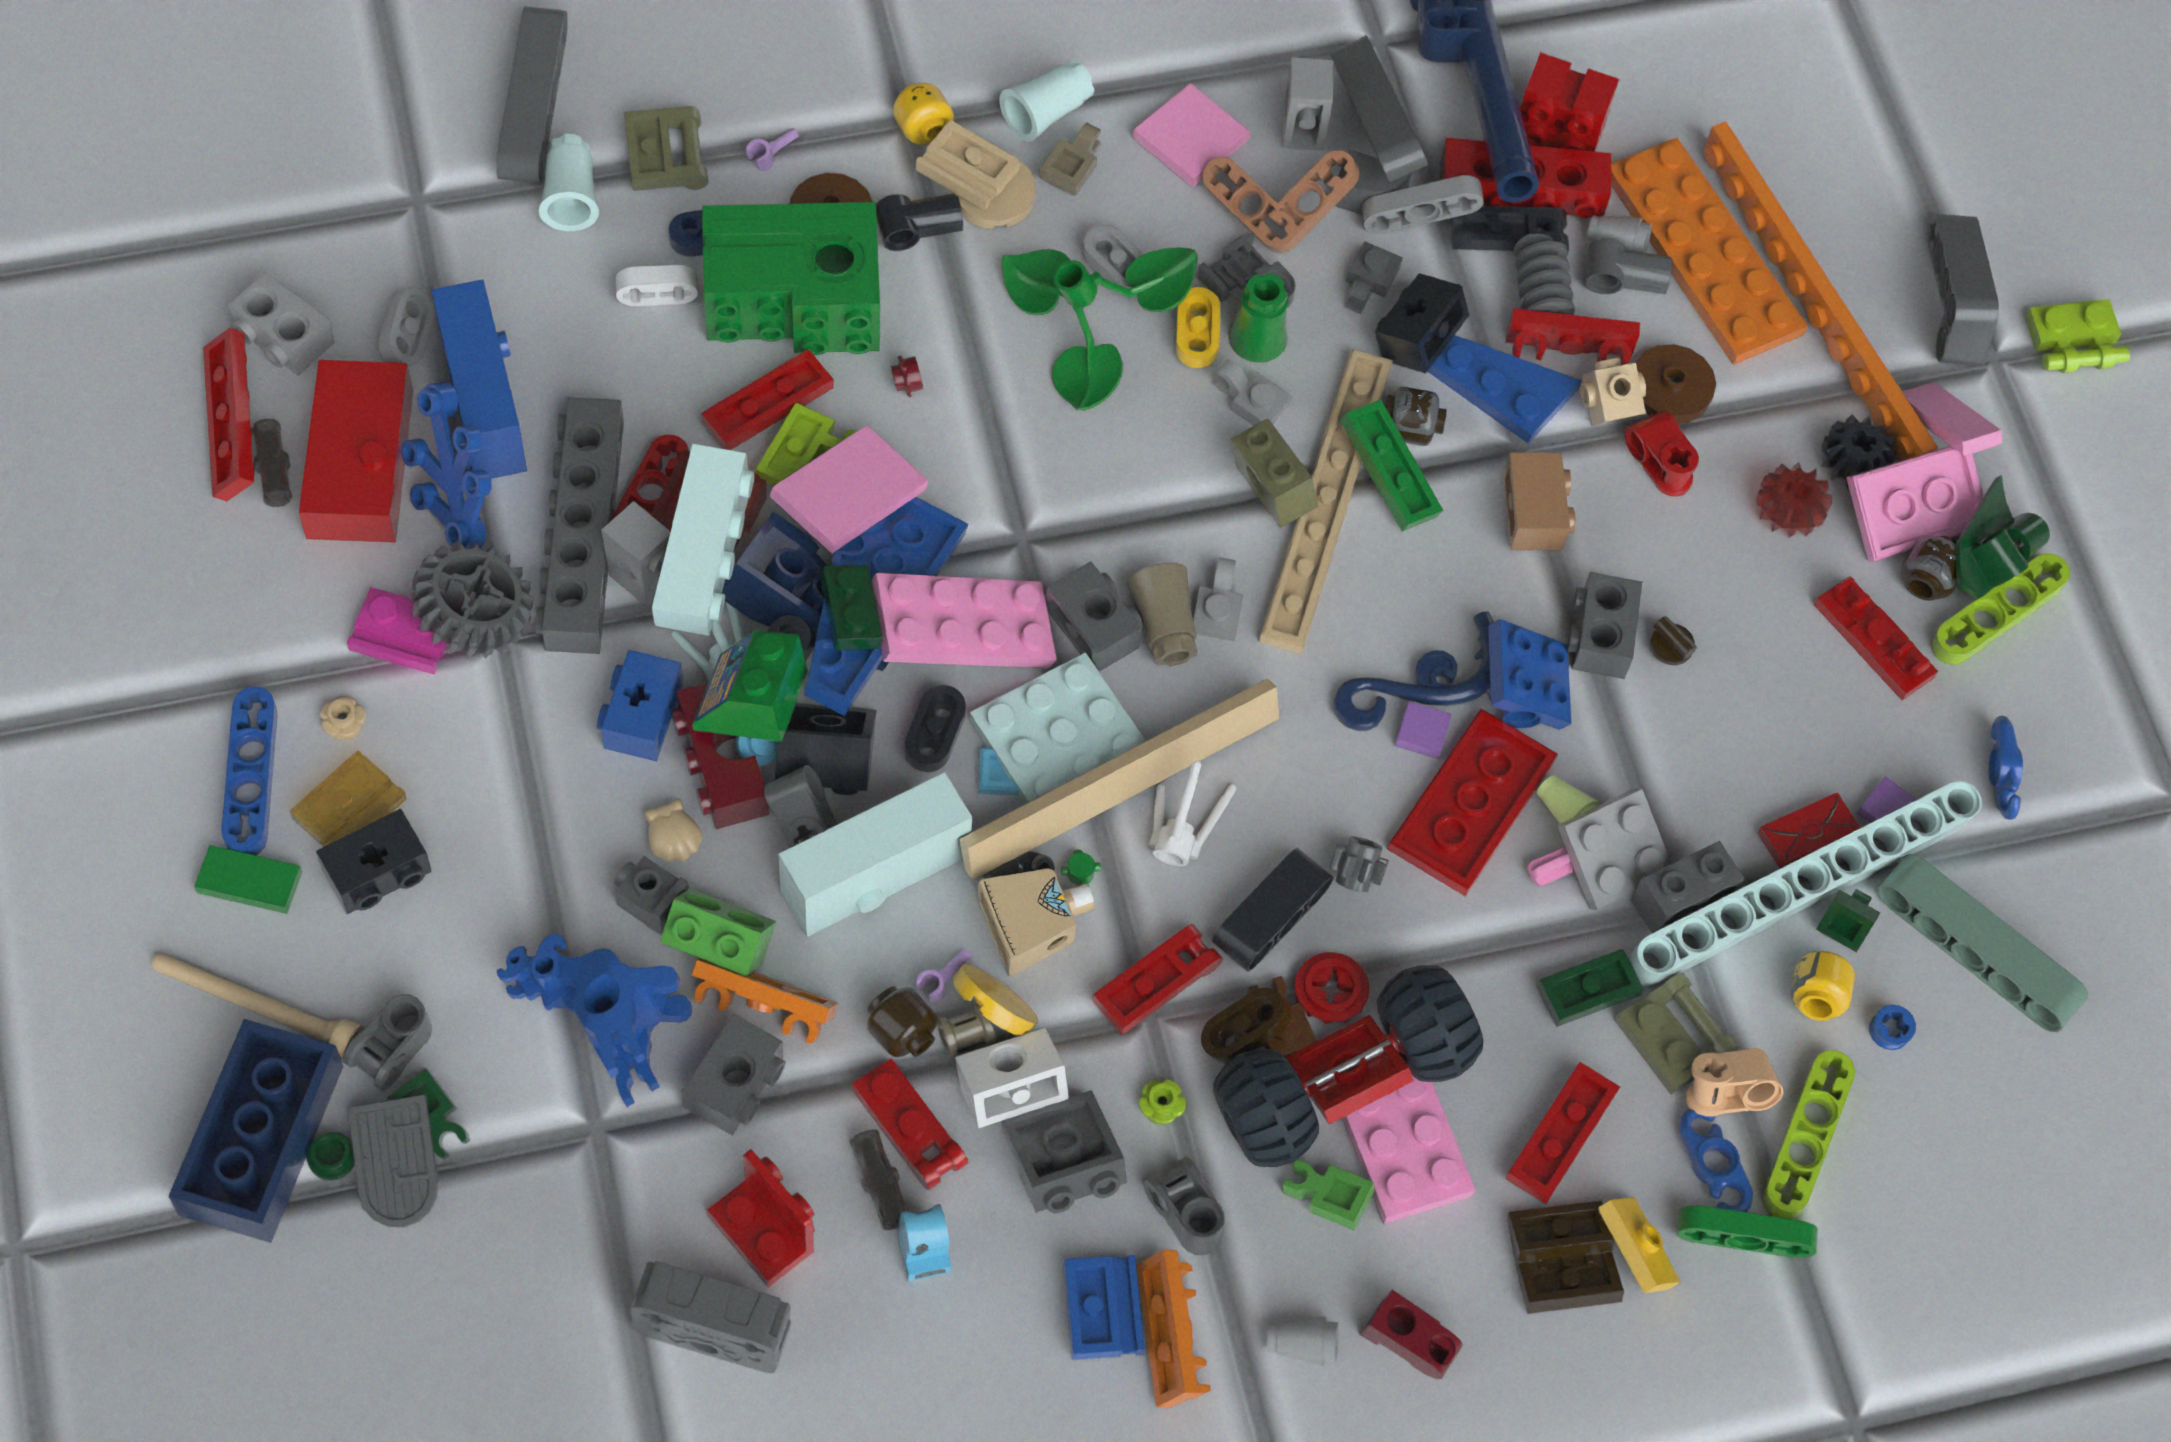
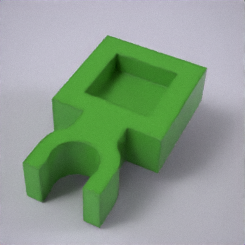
(1335, 1196)

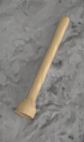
(334, 1032)

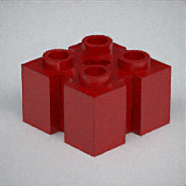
(1566, 105)

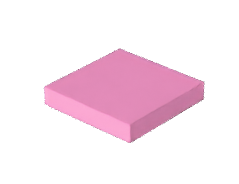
(1190, 134)

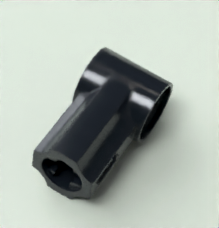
(907, 221)

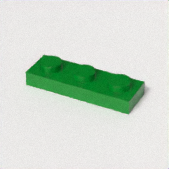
(1391, 465)

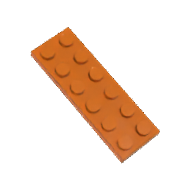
(1708, 251)

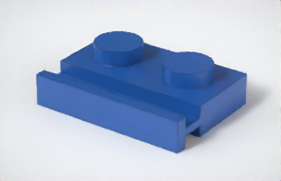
(1103, 1307)

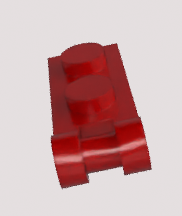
(1156, 979)
(908, 1123)

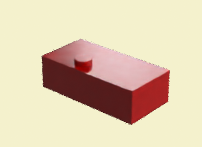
(355, 451)

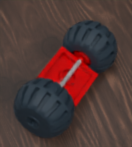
(1428, 1036)

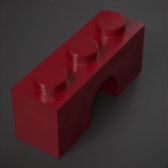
(730, 788)

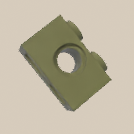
(1274, 472)

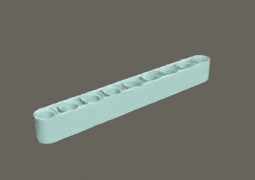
(1821, 871)

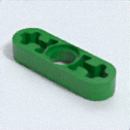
(1747, 1231)

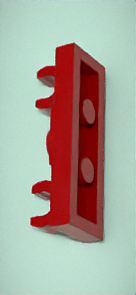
(1572, 334)
(1876, 638)

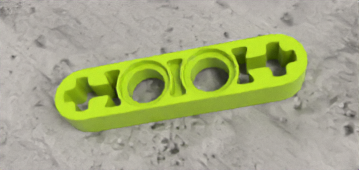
(2001, 609)
(1812, 1135)

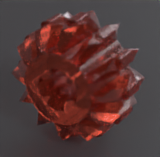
(1793, 500)

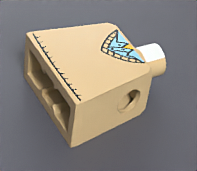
(1031, 915)

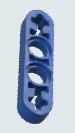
(249, 771)

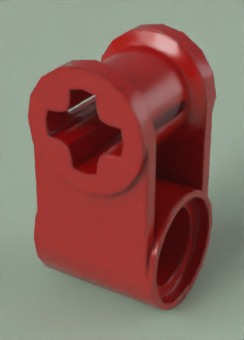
(1663, 452)

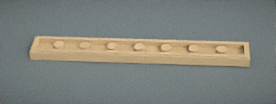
(1318, 530)
(1119, 779)

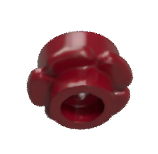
(907, 375)

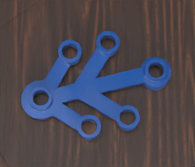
(451, 472)

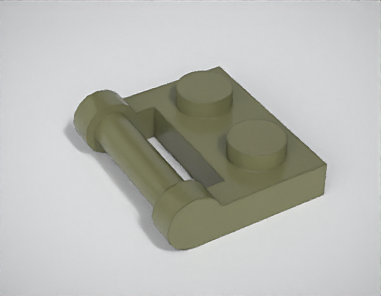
(651, 148)
(1664, 1040)

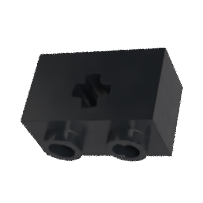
(1422, 322)
(351, 859)

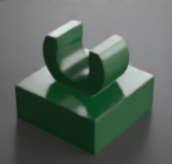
(1849, 919)

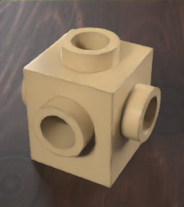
(1613, 391)

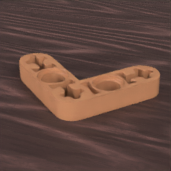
(1286, 211)

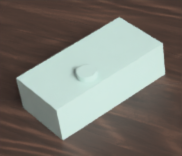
(874, 855)

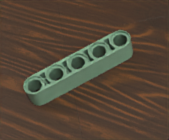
(1982, 943)

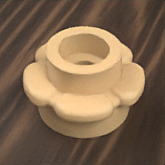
(347, 727)

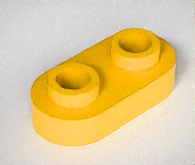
(1198, 331)

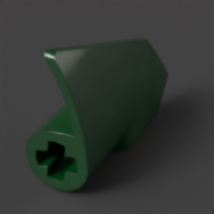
(1996, 544)

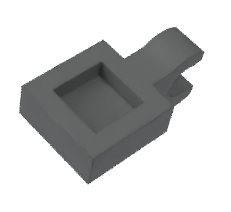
(1371, 273)

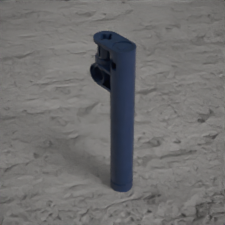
(1470, 34)

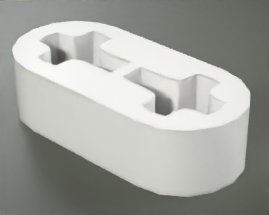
(656, 285)

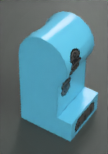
(924, 1243)

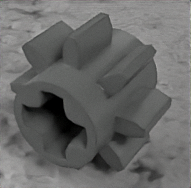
(1358, 864)

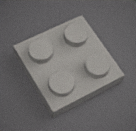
(1614, 847)

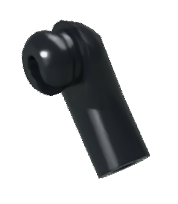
(1024, 863)

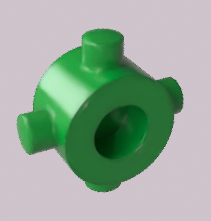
(1080, 868)

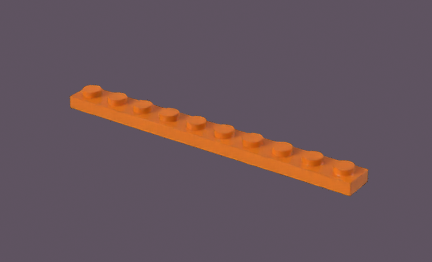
(1816, 293)

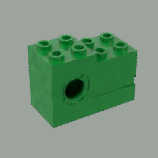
(793, 275)

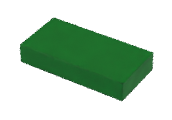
(248, 879)

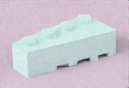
(703, 540)

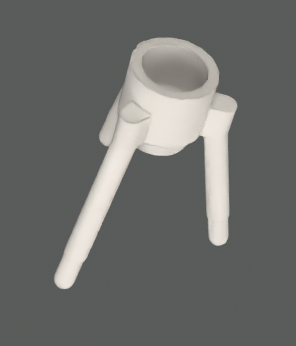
(1175, 841)

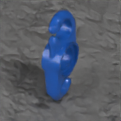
(2005, 767)
(1732, 1178)

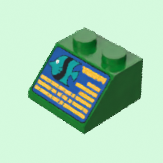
(754, 687)

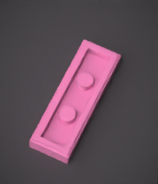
(1952, 419)

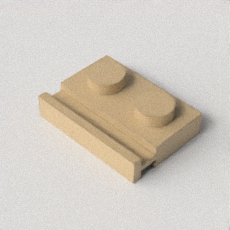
(968, 165)

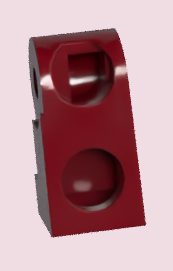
(1413, 1335)

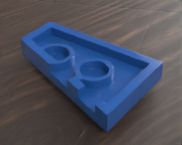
(1504, 386)

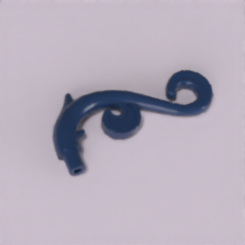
(1426, 691)

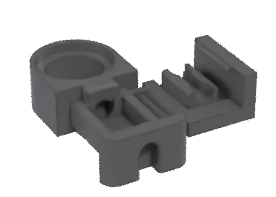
(1240, 266)

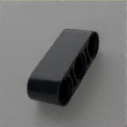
(1272, 909)

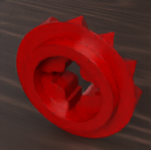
(1349, 978)

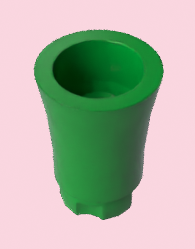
(1260, 323)

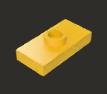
(1639, 1244)

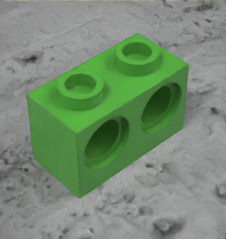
(718, 931)

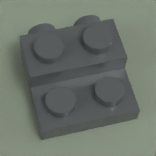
(1065, 1153)

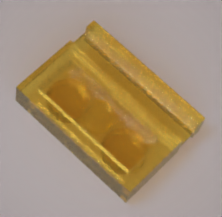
(347, 800)

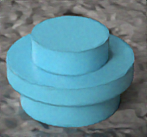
(763, 749)

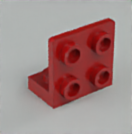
(765, 1220)

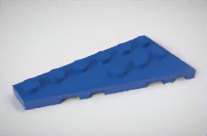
(908, 541)

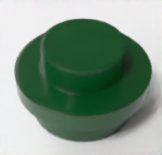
(331, 1156)

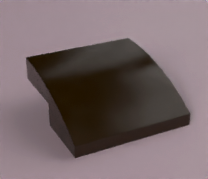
(1564, 1257)

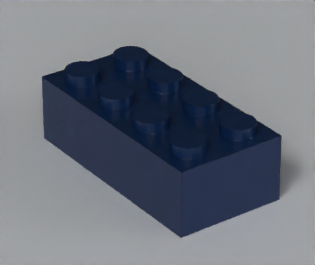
(256, 1130)

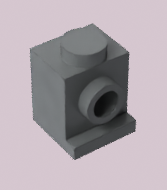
(651, 905)

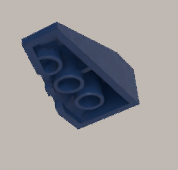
(779, 577)

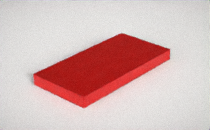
(1472, 802)

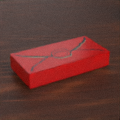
(1807, 829)

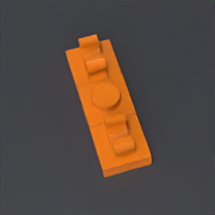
(765, 996)
(1169, 1329)

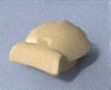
(672, 832)

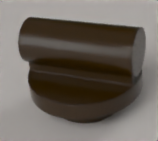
(1671, 642)

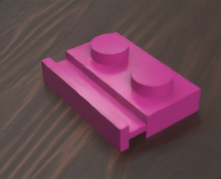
(392, 634)

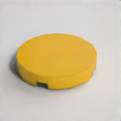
(996, 1000)

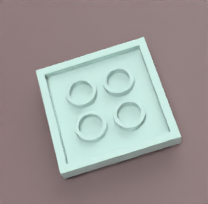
(1056, 727)

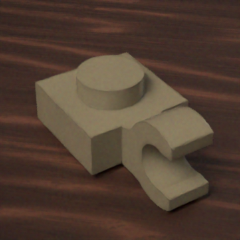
(1072, 164)

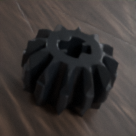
(1856, 448)

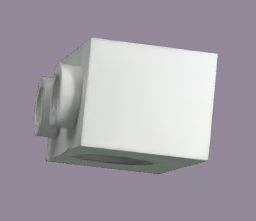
(1012, 1077)

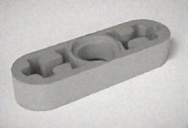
(1443, 199)

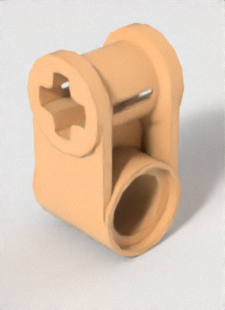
(1737, 1080)

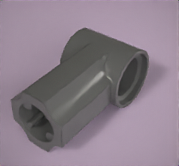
(1614, 268)

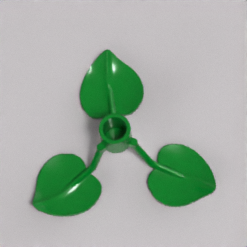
(1040, 277)

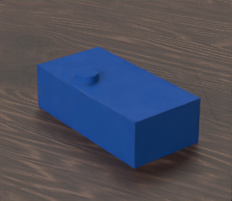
(479, 375)

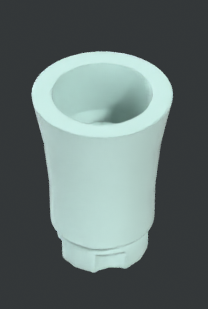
(1045, 99)
(569, 186)

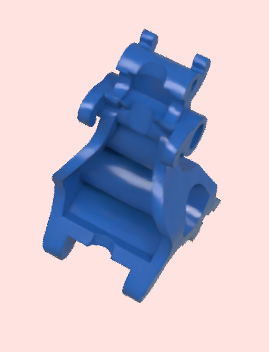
(609, 998)

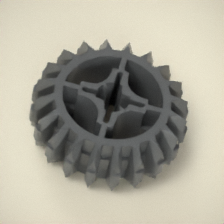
(444, 590)

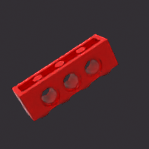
(1567, 177)

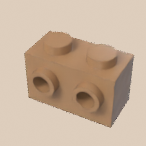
(1537, 501)

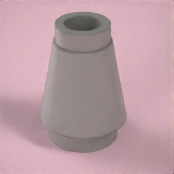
(1628, 230)
(1305, 1339)

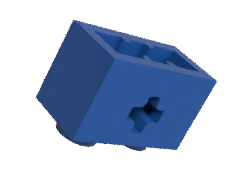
(640, 705)

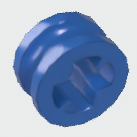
(1880, 1032)

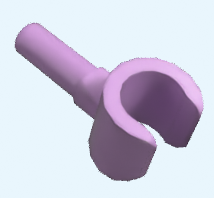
(761, 146)
(942, 975)

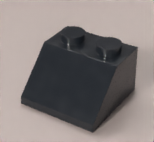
(831, 744)

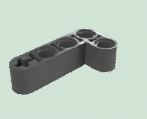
(1964, 289)

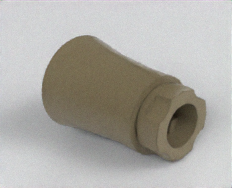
(1165, 611)

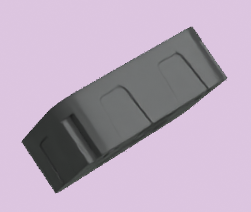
(711, 1316)

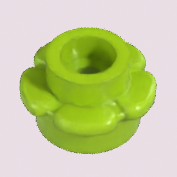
(1157, 1112)

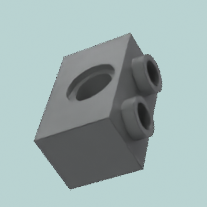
(1102, 639)
(736, 1048)

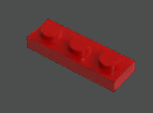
(767, 400)
(1562, 1133)

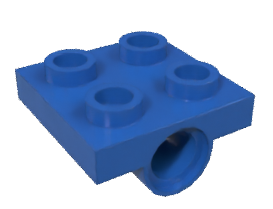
(1528, 677)

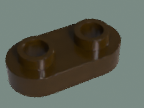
(1247, 1023)

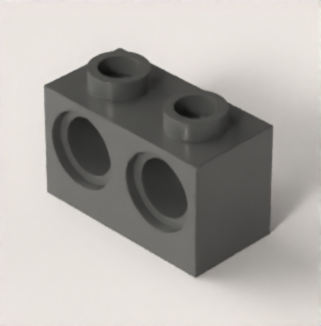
(1611, 626)
(1686, 886)

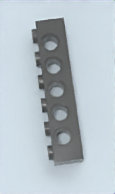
(580, 625)

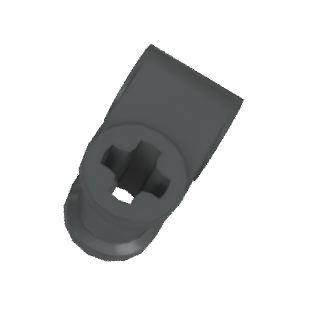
(799, 804)
(386, 1050)
(1184, 1198)

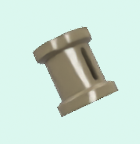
(965, 1030)

